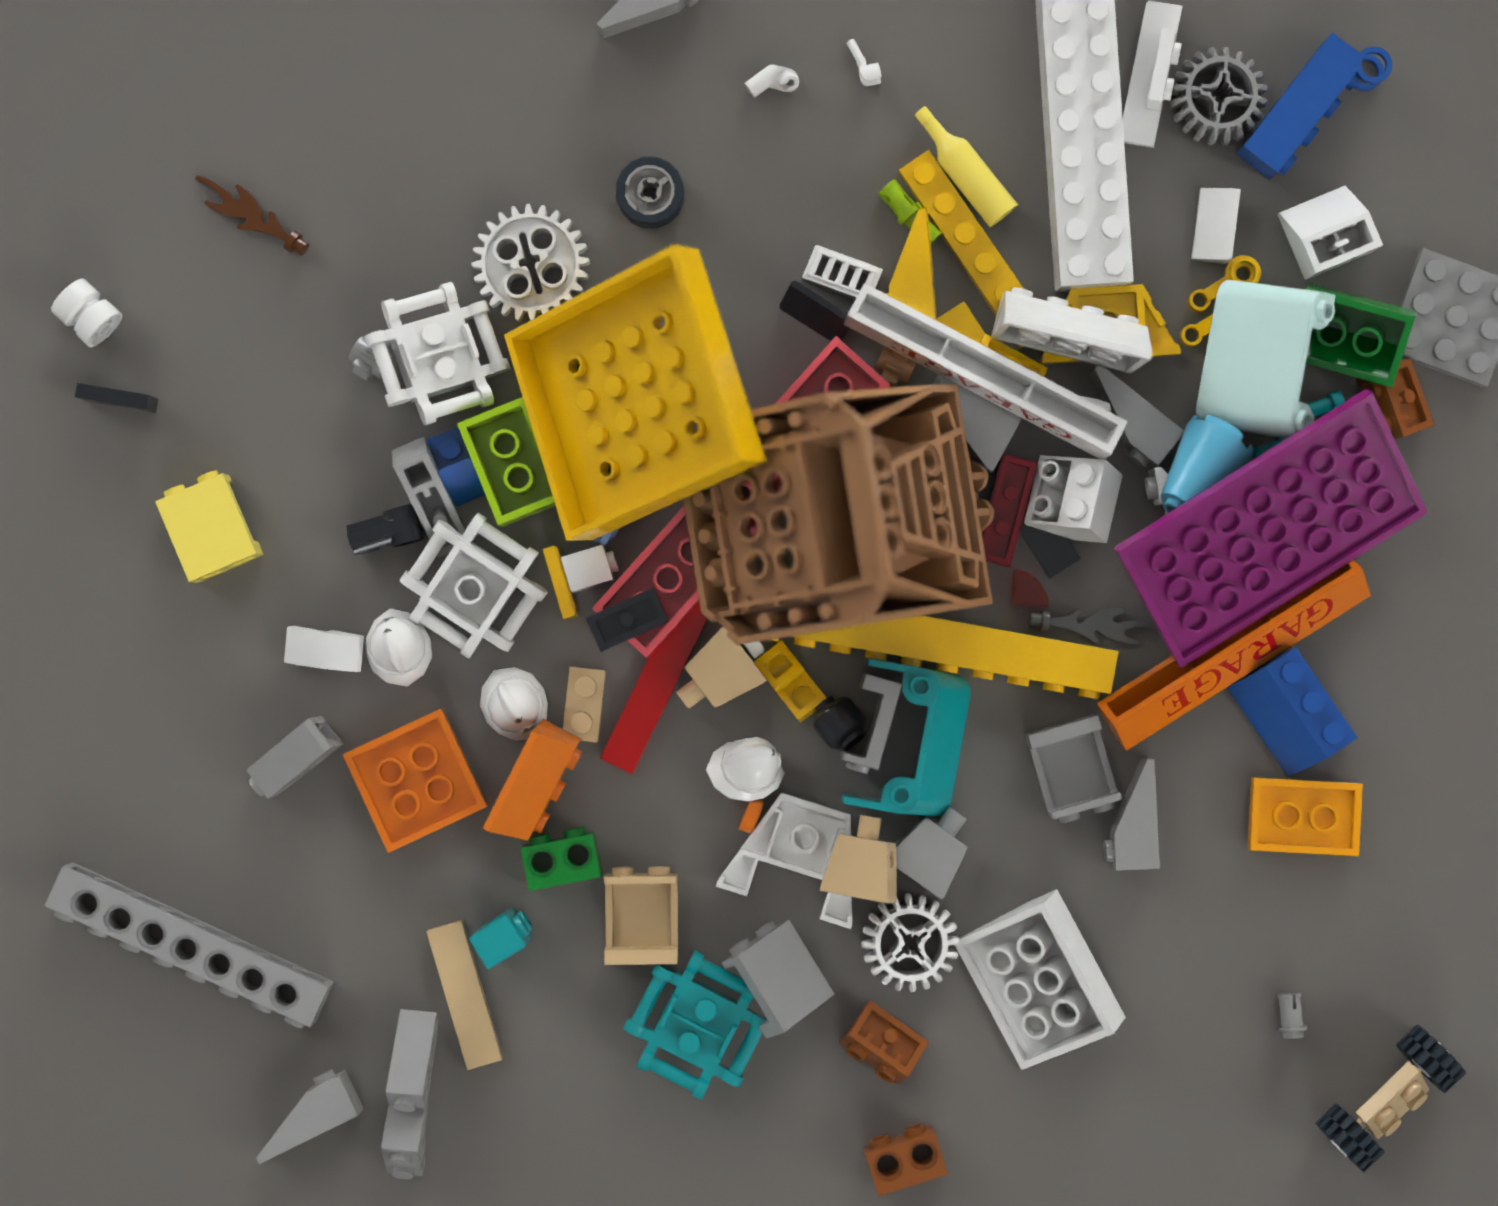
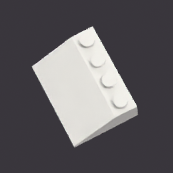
(1072, 332)
(1040, 981)

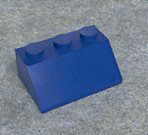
(1292, 712)

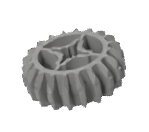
(1247, 98)

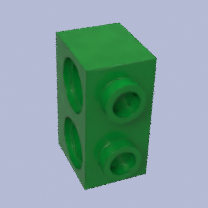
(564, 868)

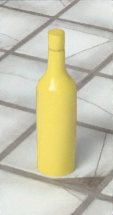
(968, 172)

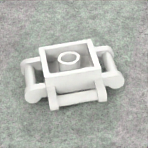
(436, 353)
(472, 586)

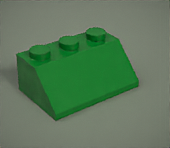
(1362, 338)

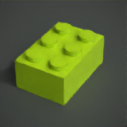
(508, 462)

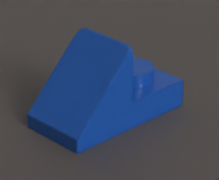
(456, 467)

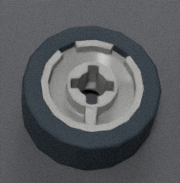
(643, 210)

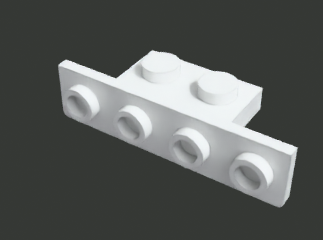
(1150, 73)

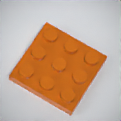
(415, 780)

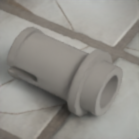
(1291, 1015)

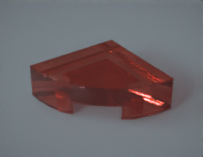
(1027, 590)

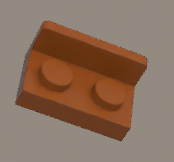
(1402, 404)
(883, 1043)

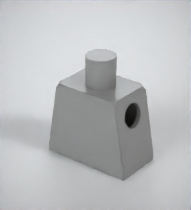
(932, 852)

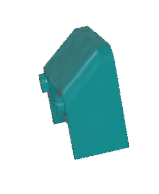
(938, 760)

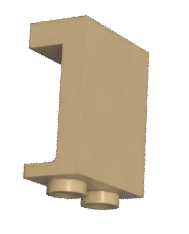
(641, 916)

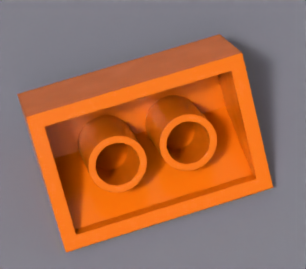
(534, 782)

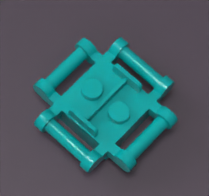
(696, 1025)

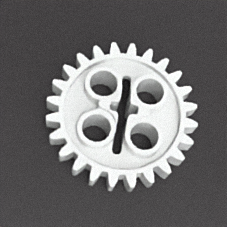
(500, 273)

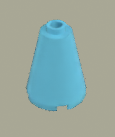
(1205, 455)

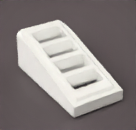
(847, 262)

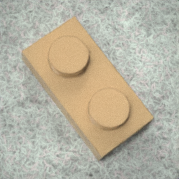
(584, 702)

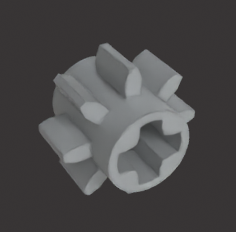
(364, 360)

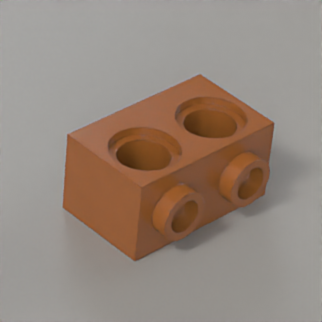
(908, 1169)

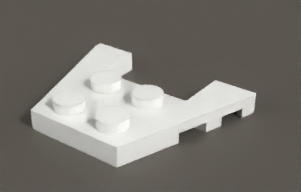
(797, 838)

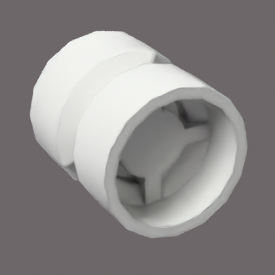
(81, 307)

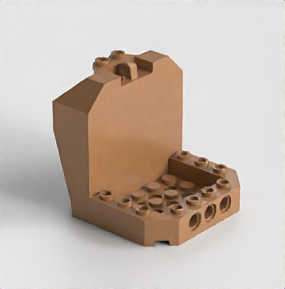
(874, 511)

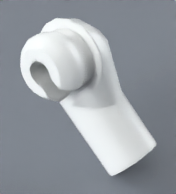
(772, 77)

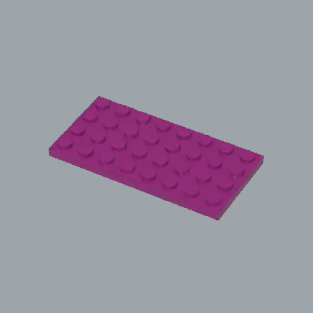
(1272, 528)

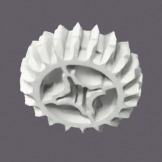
(897, 953)

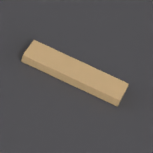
(464, 994)

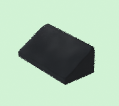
(814, 311)

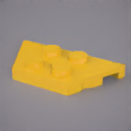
(1122, 300)

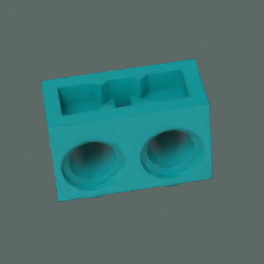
(502, 937)

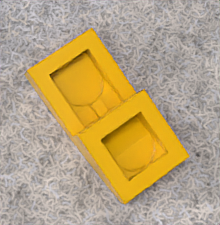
(790, 681)

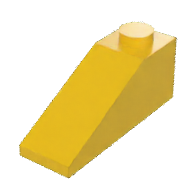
(914, 275)

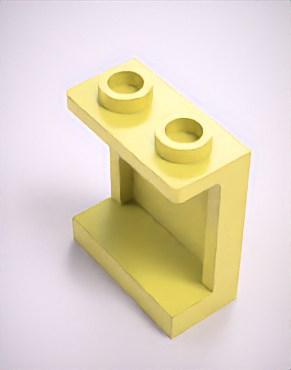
(207, 527)

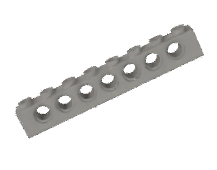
(68, 905)

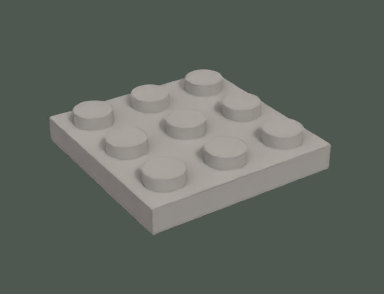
(1454, 317)

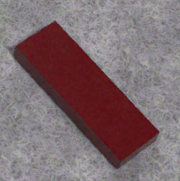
(1009, 503)

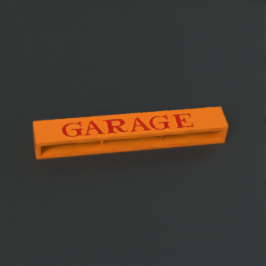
(1172, 691)

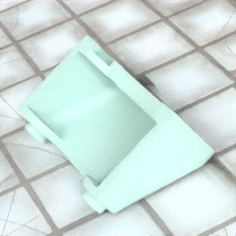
(1260, 356)

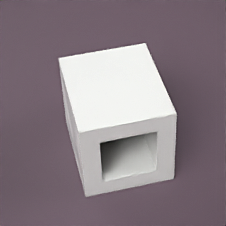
(589, 568)

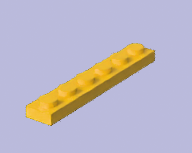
(959, 229)

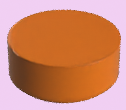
(751, 816)

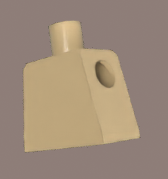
(719, 672)
(863, 865)

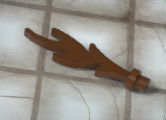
(249, 209)

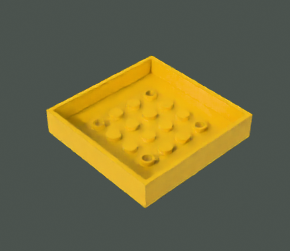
(634, 394)

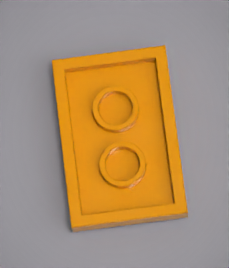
(1305, 816)

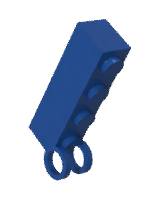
(1307, 100)

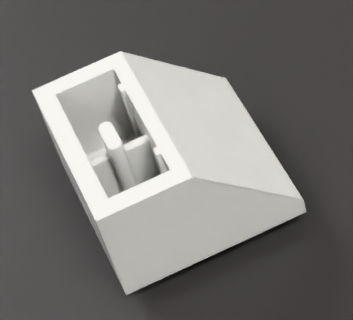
(1329, 231)
(1074, 497)

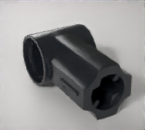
(393, 528)

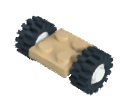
(1398, 1095)

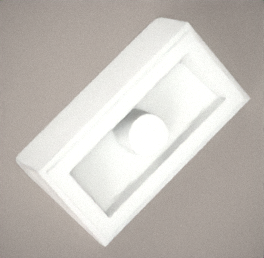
(1215, 225)

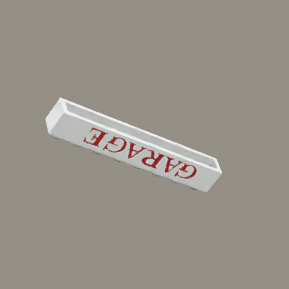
(985, 372)

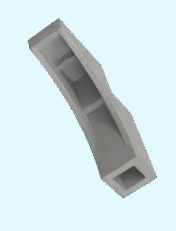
(409, 1093)

